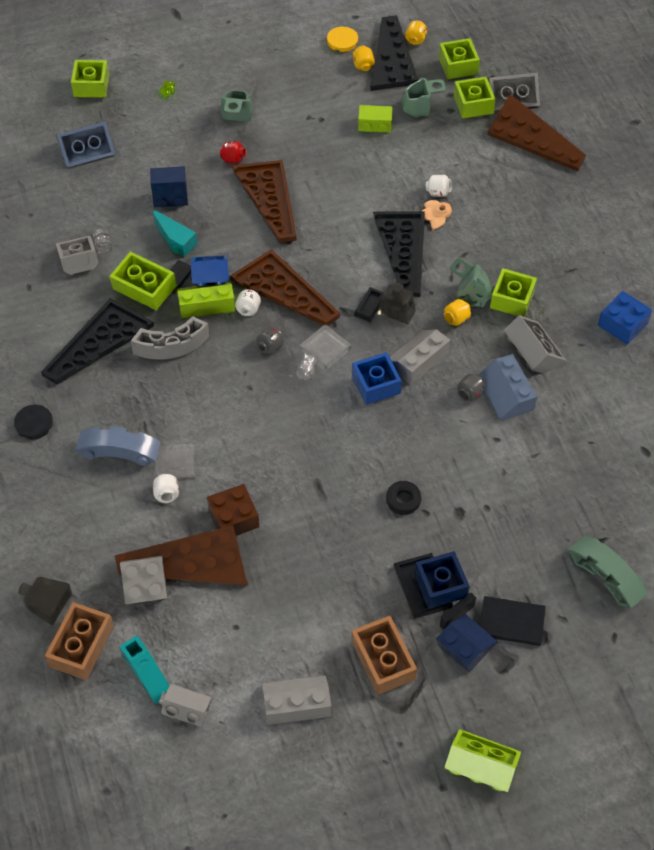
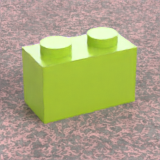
(375, 118)

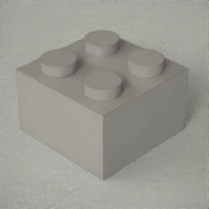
(143, 579)

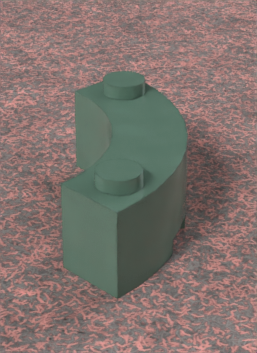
(618, 575)

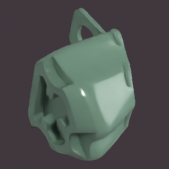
(418, 97)
(236, 106)
(474, 285)

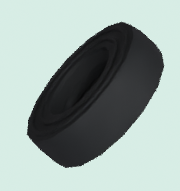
(403, 508)

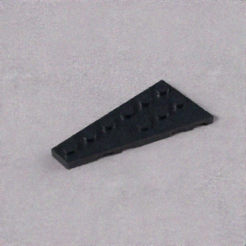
(392, 61)
(403, 241)

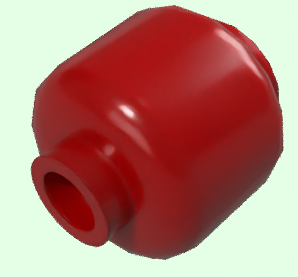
(232, 152)

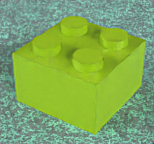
(459, 58)
(90, 78)
(474, 97)
(513, 292)

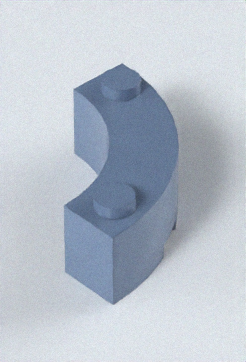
(118, 443)

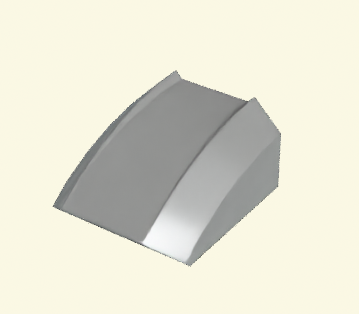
(77, 255)

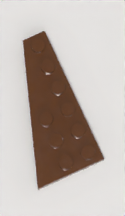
(526, 130)
(269, 192)
(280, 283)
(200, 557)

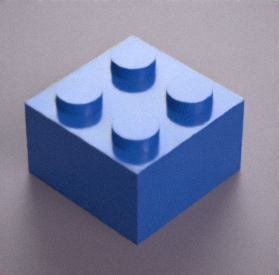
(210, 269)
(625, 317)
(376, 378)

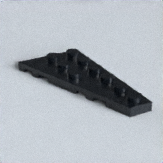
(102, 334)

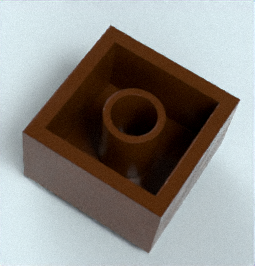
(233, 508)

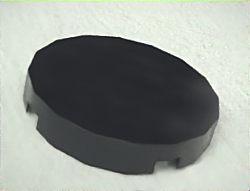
(33, 421)

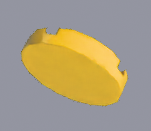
(342, 39)

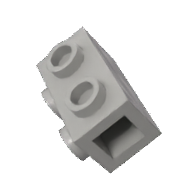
(185, 705)

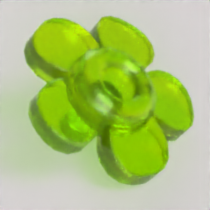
(167, 89)

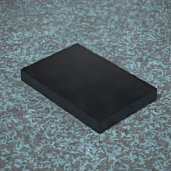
(411, 590)
(513, 620)

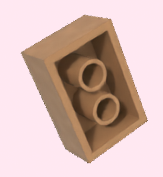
(79, 641)
(383, 655)

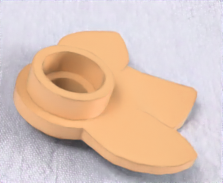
(435, 215)

